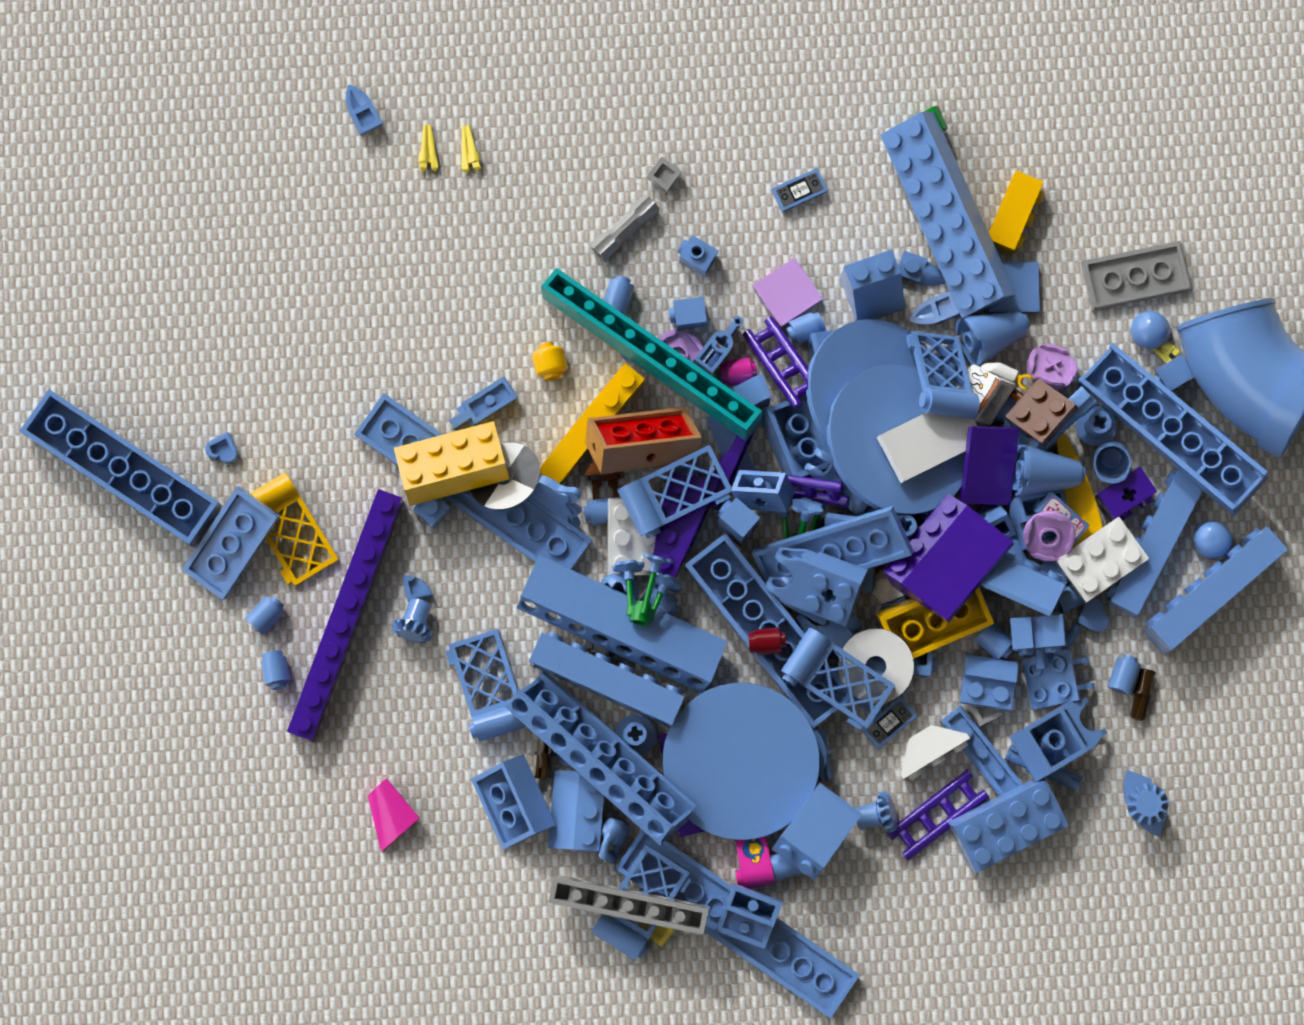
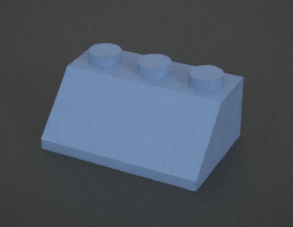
(794, 437)
(1026, 583)
(513, 801)
(576, 813)

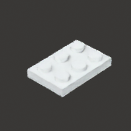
(624, 539)
(1102, 560)

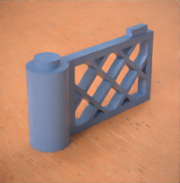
(943, 399)
(646, 510)
(805, 665)
(492, 719)
(628, 935)

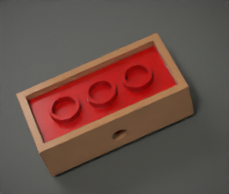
(641, 439)

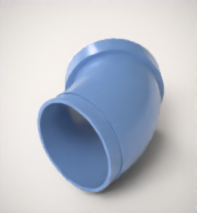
(1249, 370)

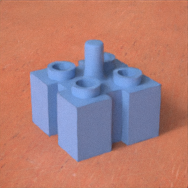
(1039, 636)

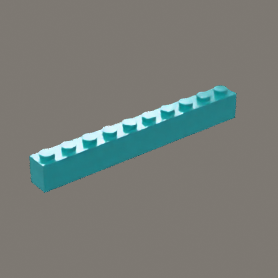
(651, 354)

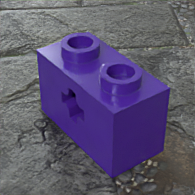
(1111, 498)

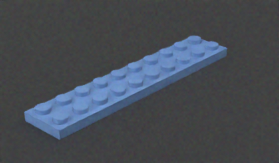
(526, 526)
(787, 955)

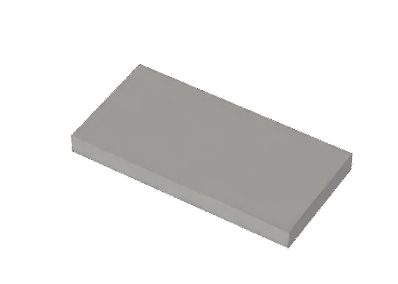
(1136, 276)

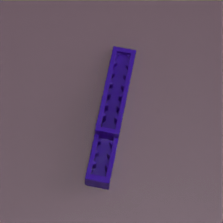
(730, 465)

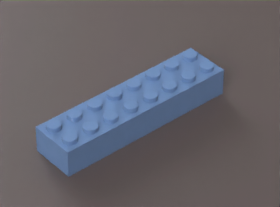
(947, 214)
(121, 468)
(748, 606)

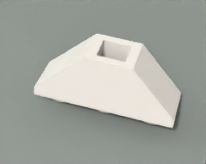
(930, 747)

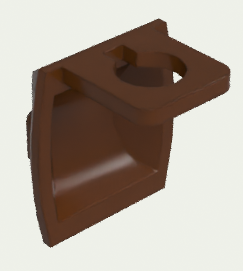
(594, 475)

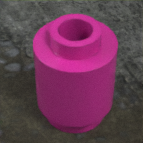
(737, 371)

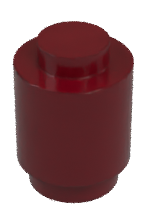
(767, 641)

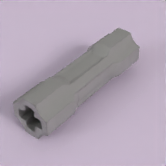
(627, 225)

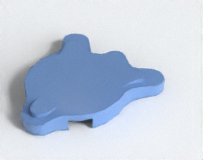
(559, 499)

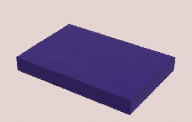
(989, 465)

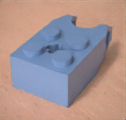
(818, 584)
(1055, 739)

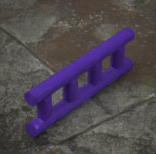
(768, 360)
(809, 486)
(921, 814)

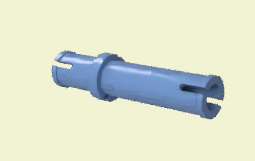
(1060, 776)

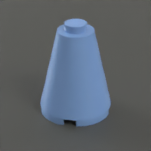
(990, 334)
(1045, 472)

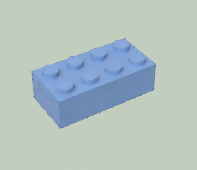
(1008, 824)

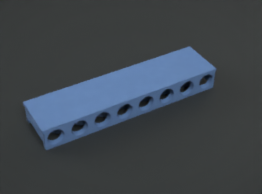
(1174, 429)
(604, 613)
(602, 757)

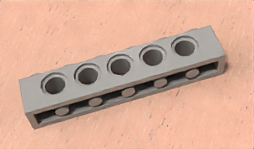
(629, 904)

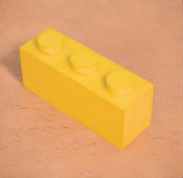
(1015, 212)

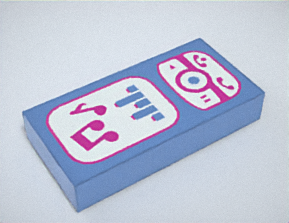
(1054, 503)

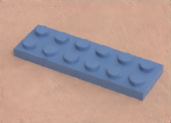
(859, 541)

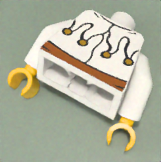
(993, 386)

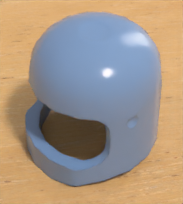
(1118, 459)
(1211, 539)

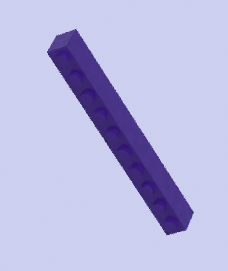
(345, 615)

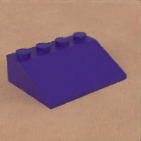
(949, 558)

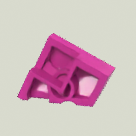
(390, 813)

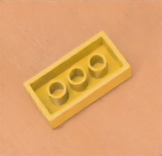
(451, 463)
(927, 631)

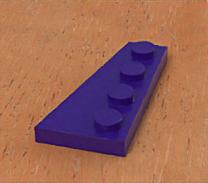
(678, 534)

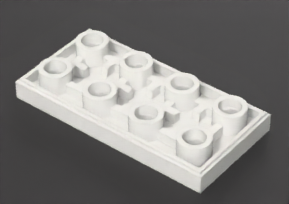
(924, 443)

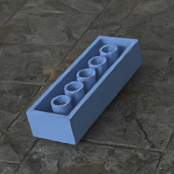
(1218, 587)
(606, 680)

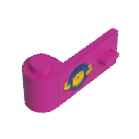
(754, 863)

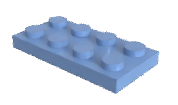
(231, 542)

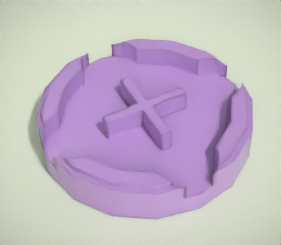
(1052, 366)

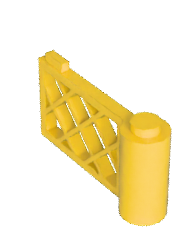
(279, 495)

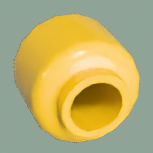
(549, 361)

